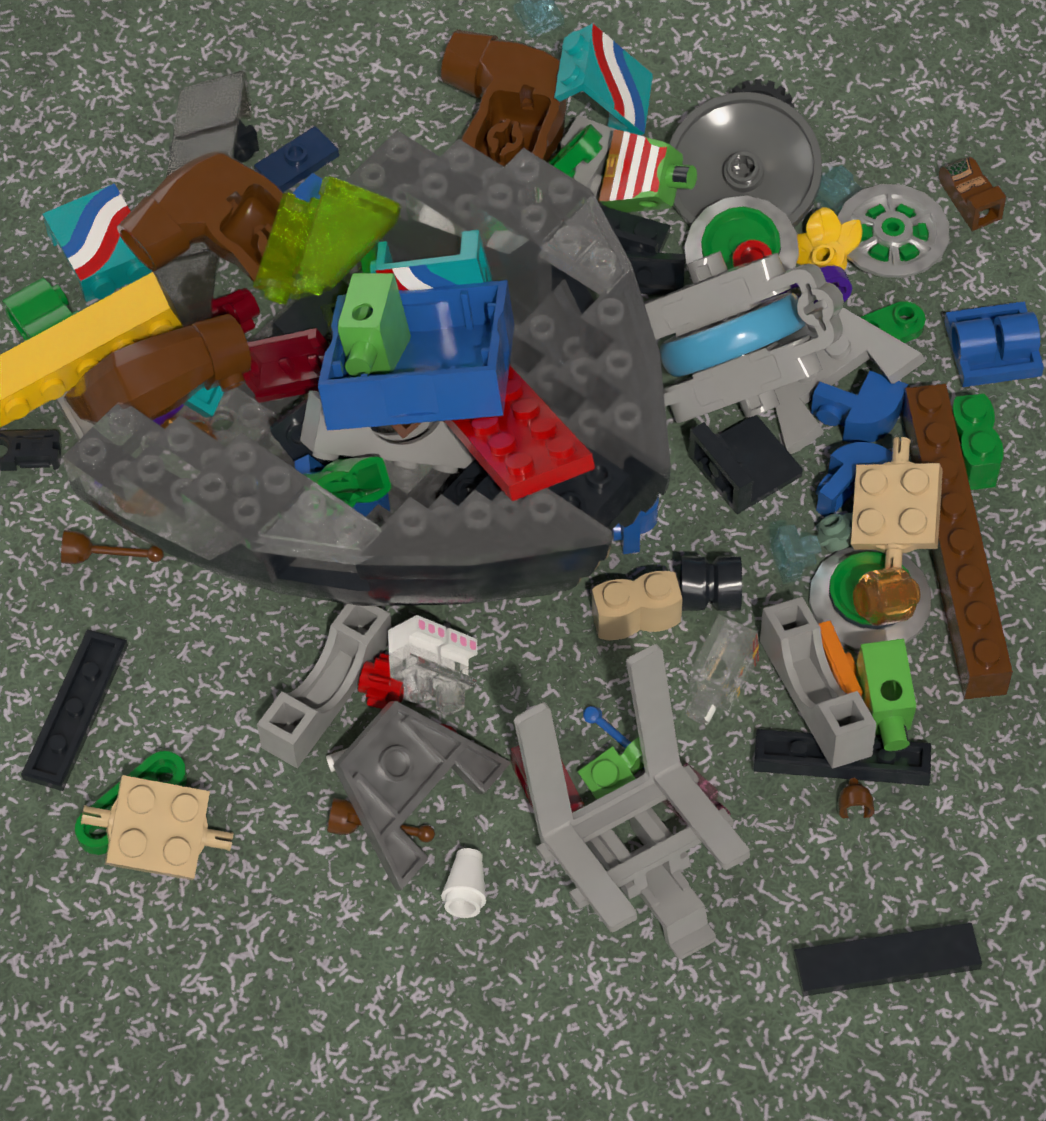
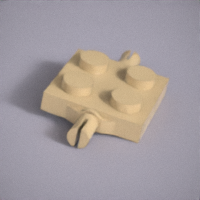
(897, 505)
(157, 827)

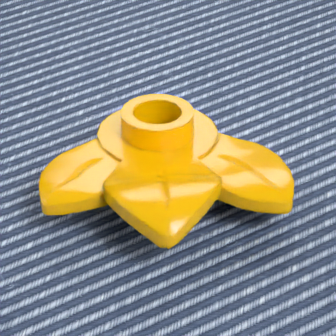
(828, 238)

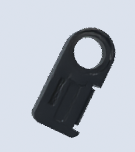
(30, 449)

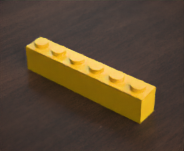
(62, 354)

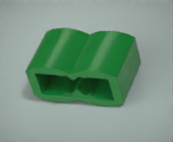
(37, 308)
(978, 440)
(354, 479)

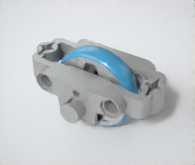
(734, 335)

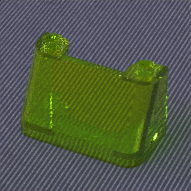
(322, 239)

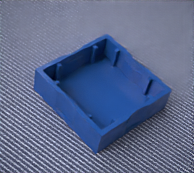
(447, 371)

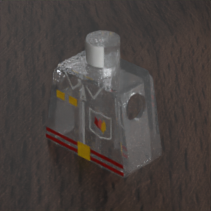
(721, 669)

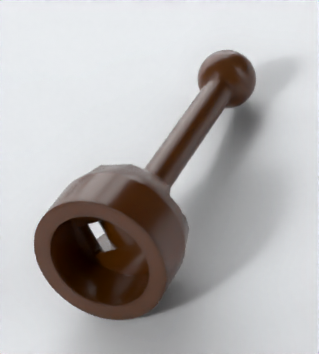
(77, 548)
(855, 795)
(344, 821)

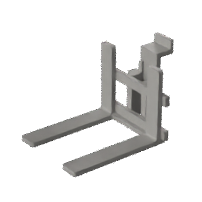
(655, 867)

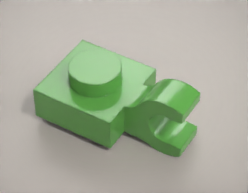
(611, 770)

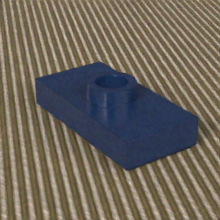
(298, 159)

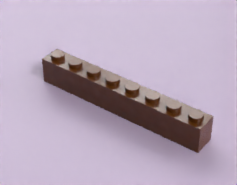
(960, 555)

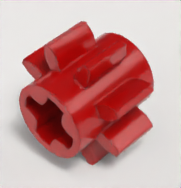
(378, 685)

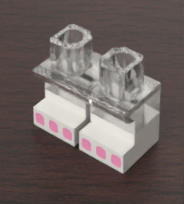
(432, 662)

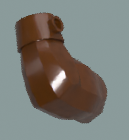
(515, 91)
(207, 202)
(165, 370)

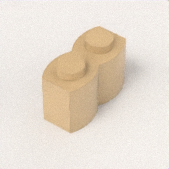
(644, 604)

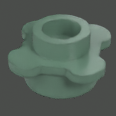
(835, 531)

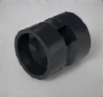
(711, 583)

